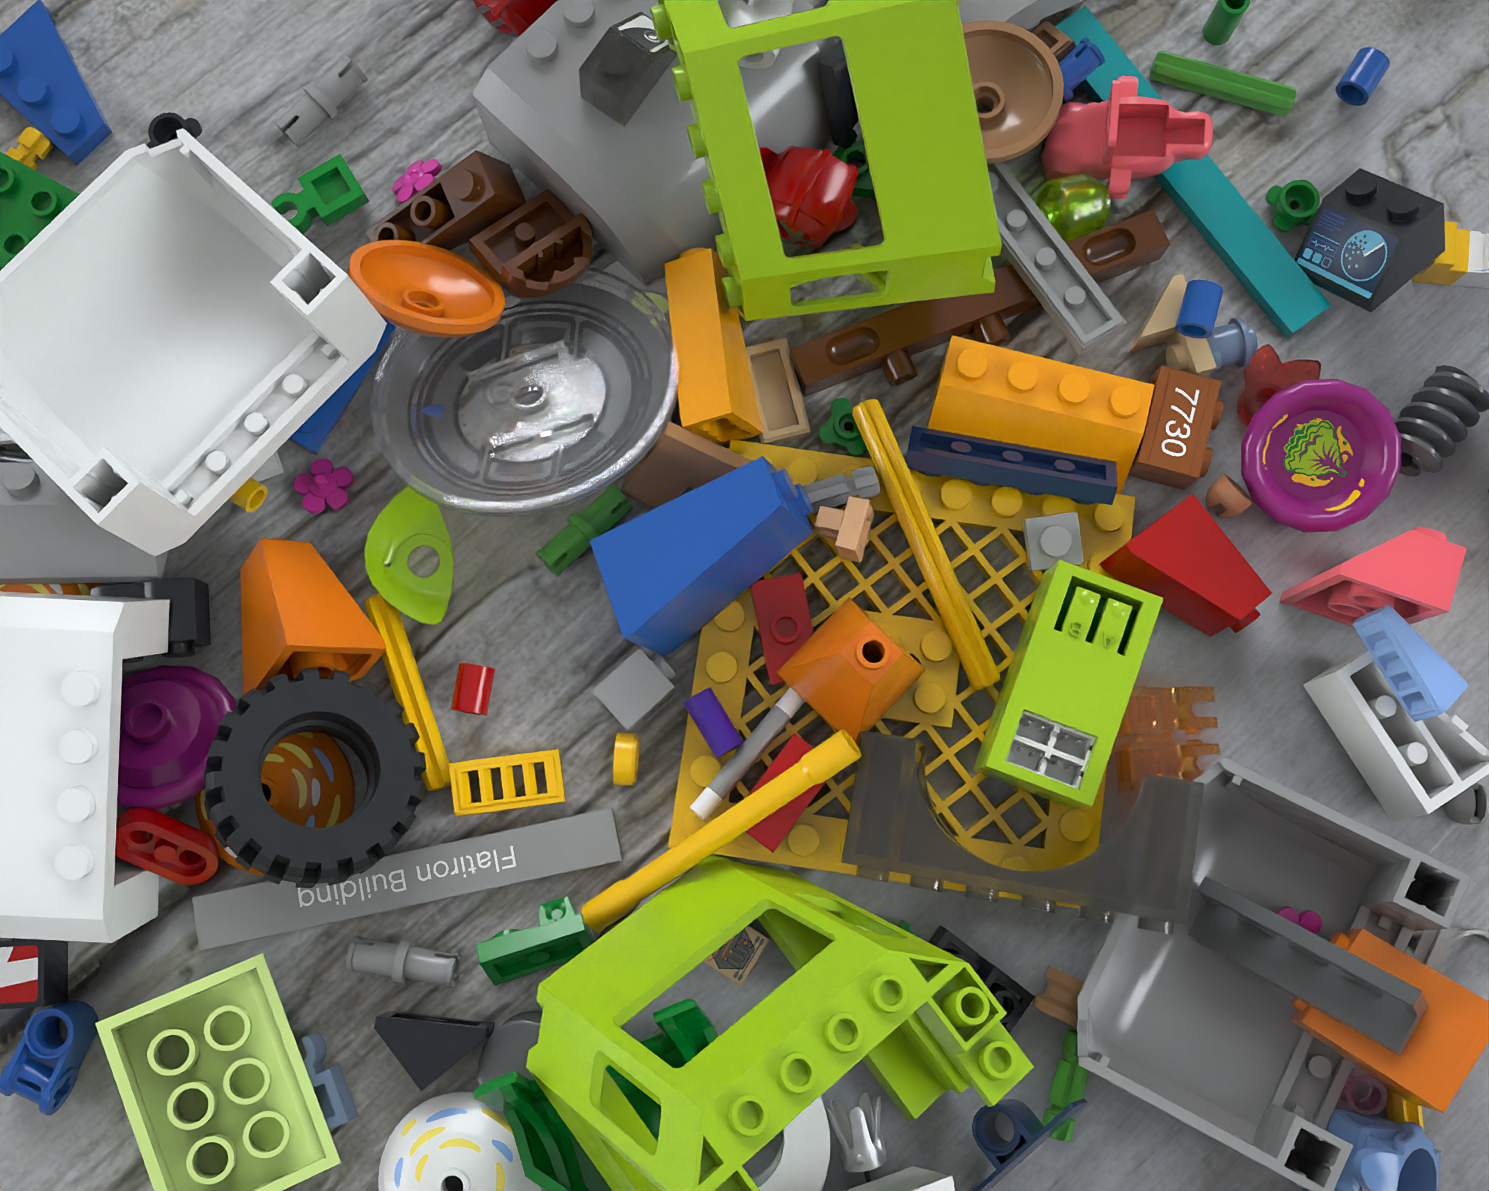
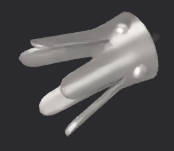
(861, 1141)

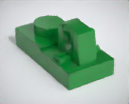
(526, 951)

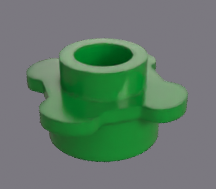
(1297, 192)
(834, 430)

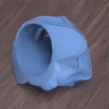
(1385, 1154)

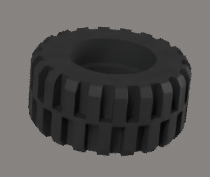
(325, 706)

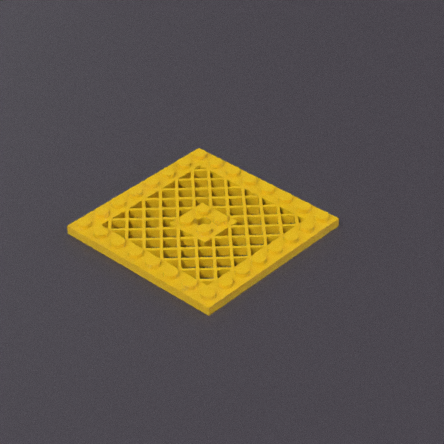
(930, 700)

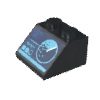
(1371, 239)

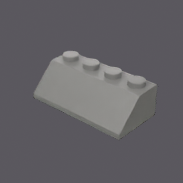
(55, 542)

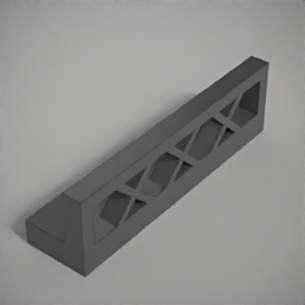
(1308, 967)

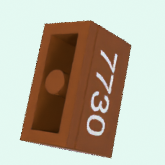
(1178, 428)

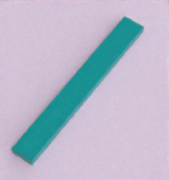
(1213, 203)

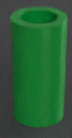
(1224, 20)

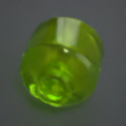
(1074, 205)

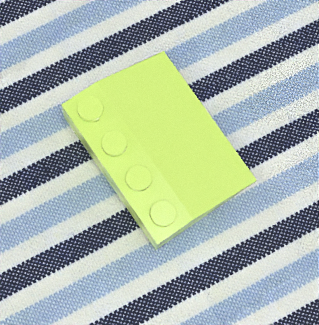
(218, 1086)

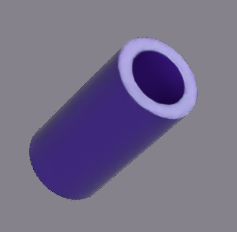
(713, 722)

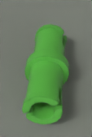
(584, 527)

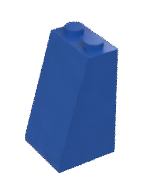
(699, 552)

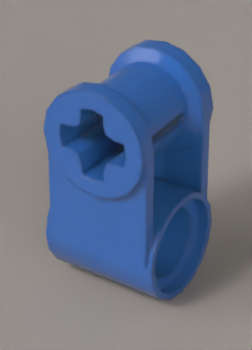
(43, 1062)

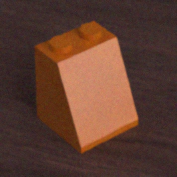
(1442, 1045)

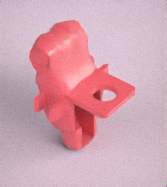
(1124, 138)

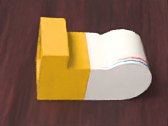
(1462, 262)

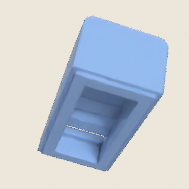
(1409, 664)

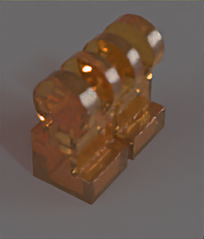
(1151, 719)

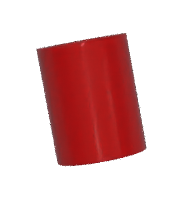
(473, 689)

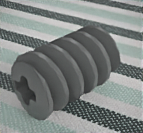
(1438, 419)

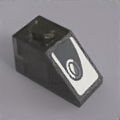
(624, 67)

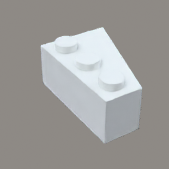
(1403, 761)

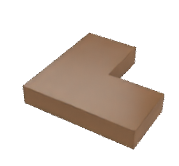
(678, 462)

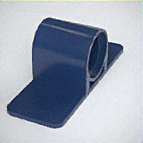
(1027, 1136)

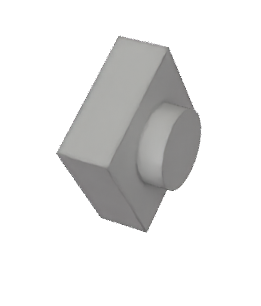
(1052, 539)

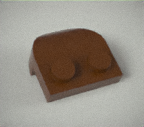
(535, 247)

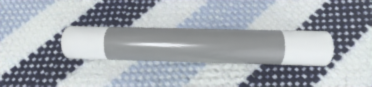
(747, 754)

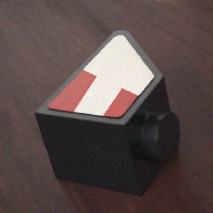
(33, 973)

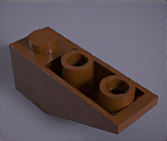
(454, 205)

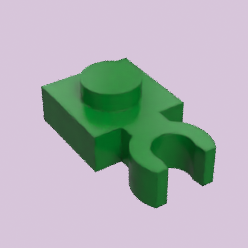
(327, 192)

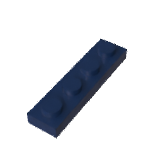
(1012, 465)

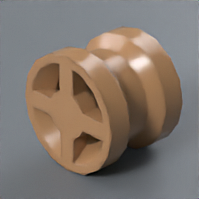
(1059, 996)

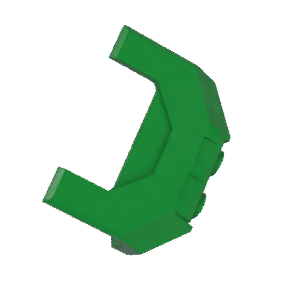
(544, 1141)

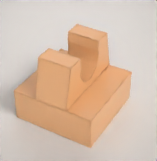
(847, 527)

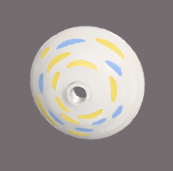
(453, 1138)

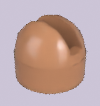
(1230, 495)

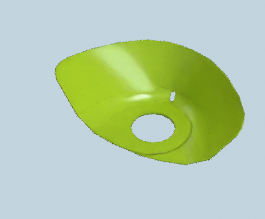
(399, 529)

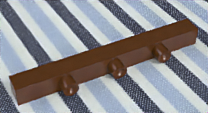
(921, 325)

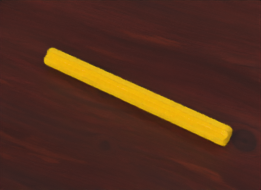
(925, 545)

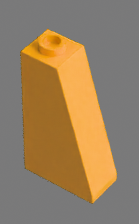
(713, 364)

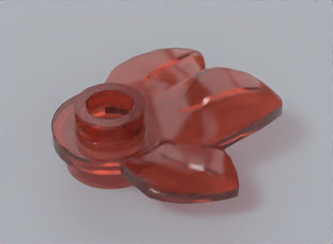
(1268, 376)

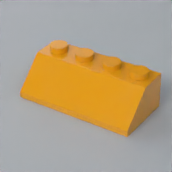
(1039, 403)

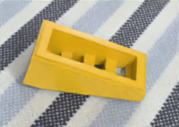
(462, 790)

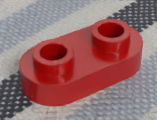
(161, 846)

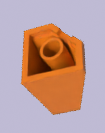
(300, 617)

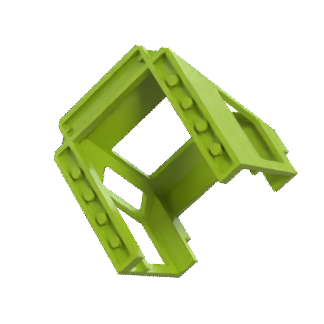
(917, 135)
(856, 995)

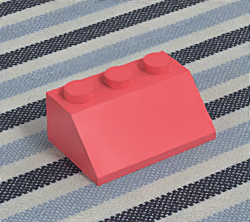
(1408, 573)

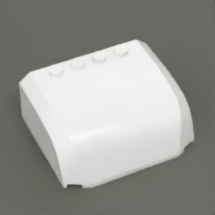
(170, 341)
(63, 764)

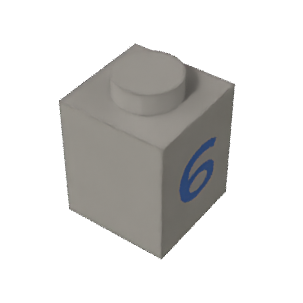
(637, 688)

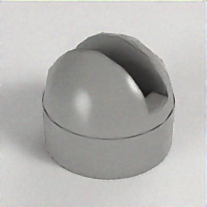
(1462, 806)

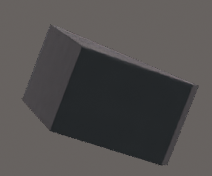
(428, 1043)

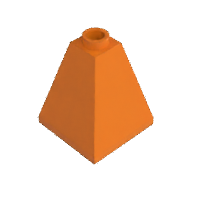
(851, 671)

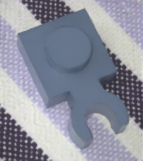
(328, 1084)

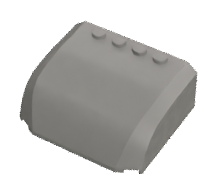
(638, 179)
(1215, 1037)

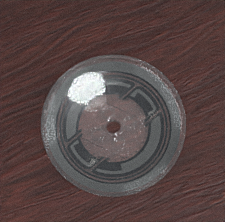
(454, 415)

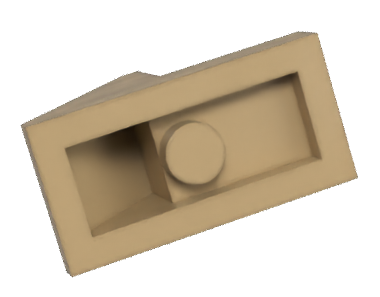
(1182, 352)

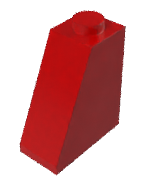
(1193, 569)

